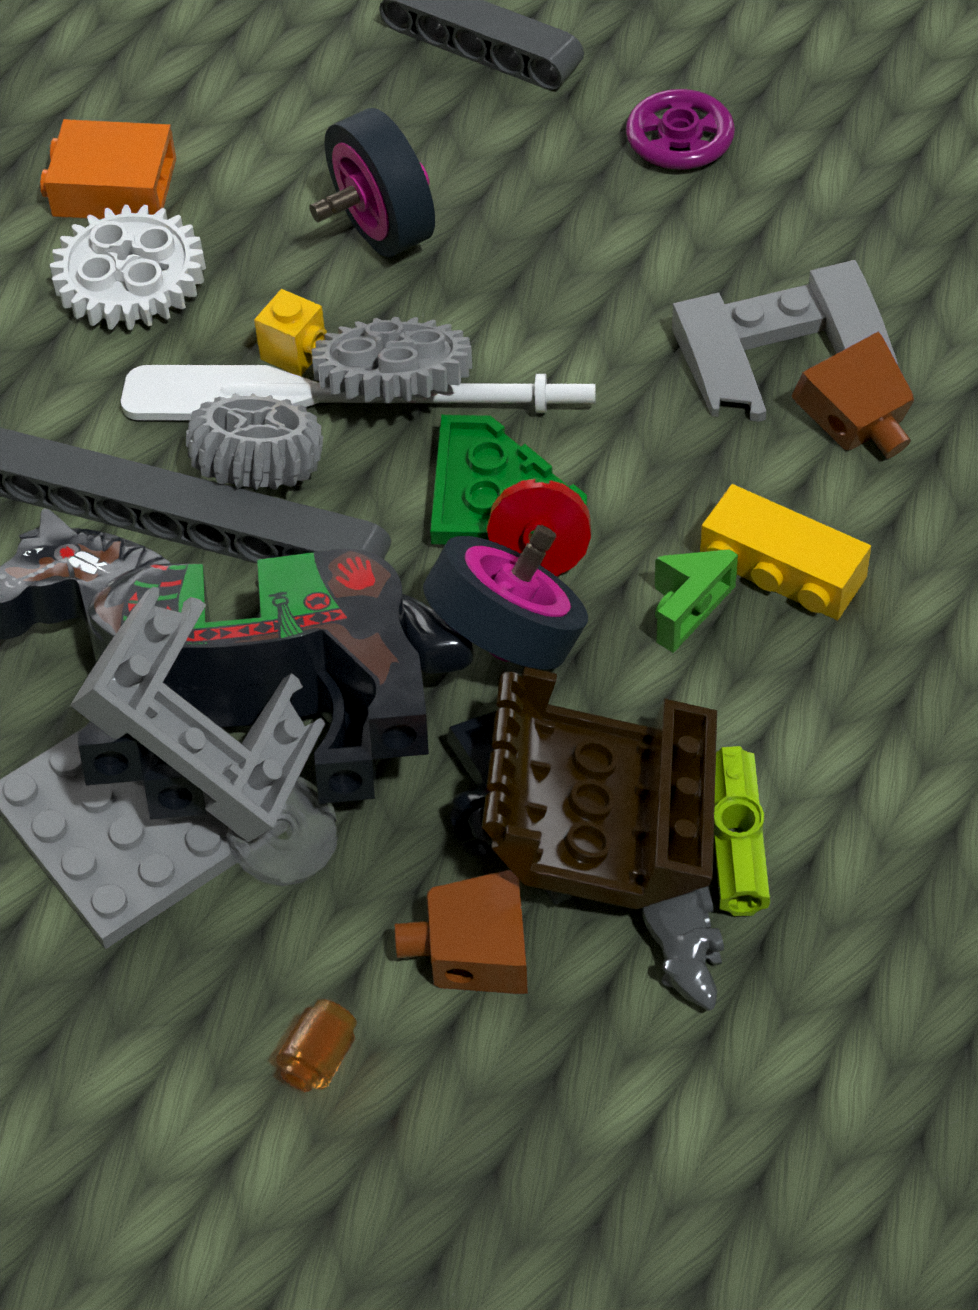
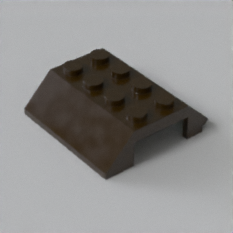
(599, 799)

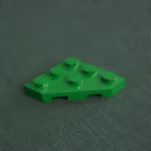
(473, 470)

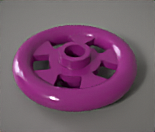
(680, 129)

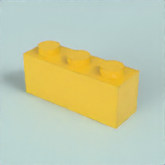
(787, 551)

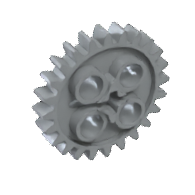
(392, 359)

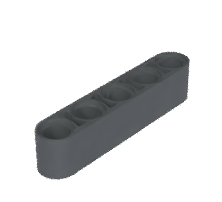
(489, 37)

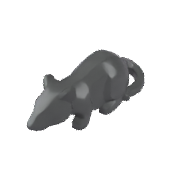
(687, 940)

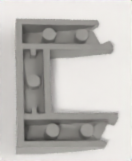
(718, 333)
(129, 696)

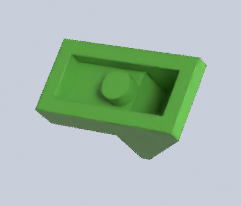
(692, 590)

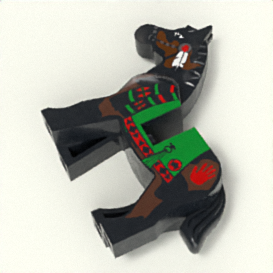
(324, 618)

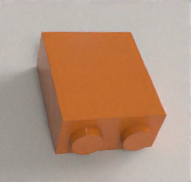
(108, 167)

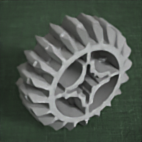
(254, 441)

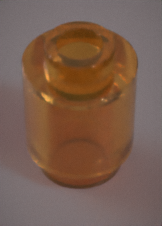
(317, 1046)

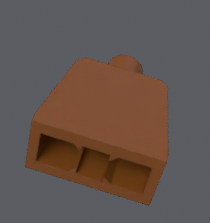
(858, 396)
(471, 935)

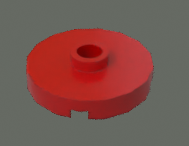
(551, 505)

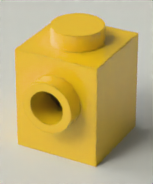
(289, 331)

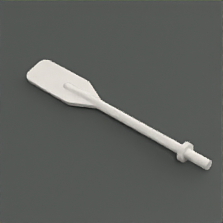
(177, 390)

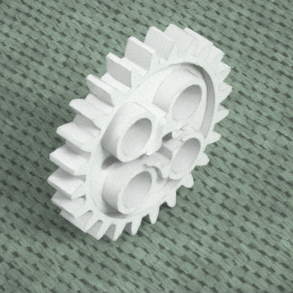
(128, 267)

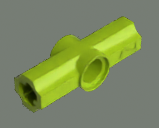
(739, 856)

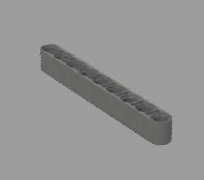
(173, 503)

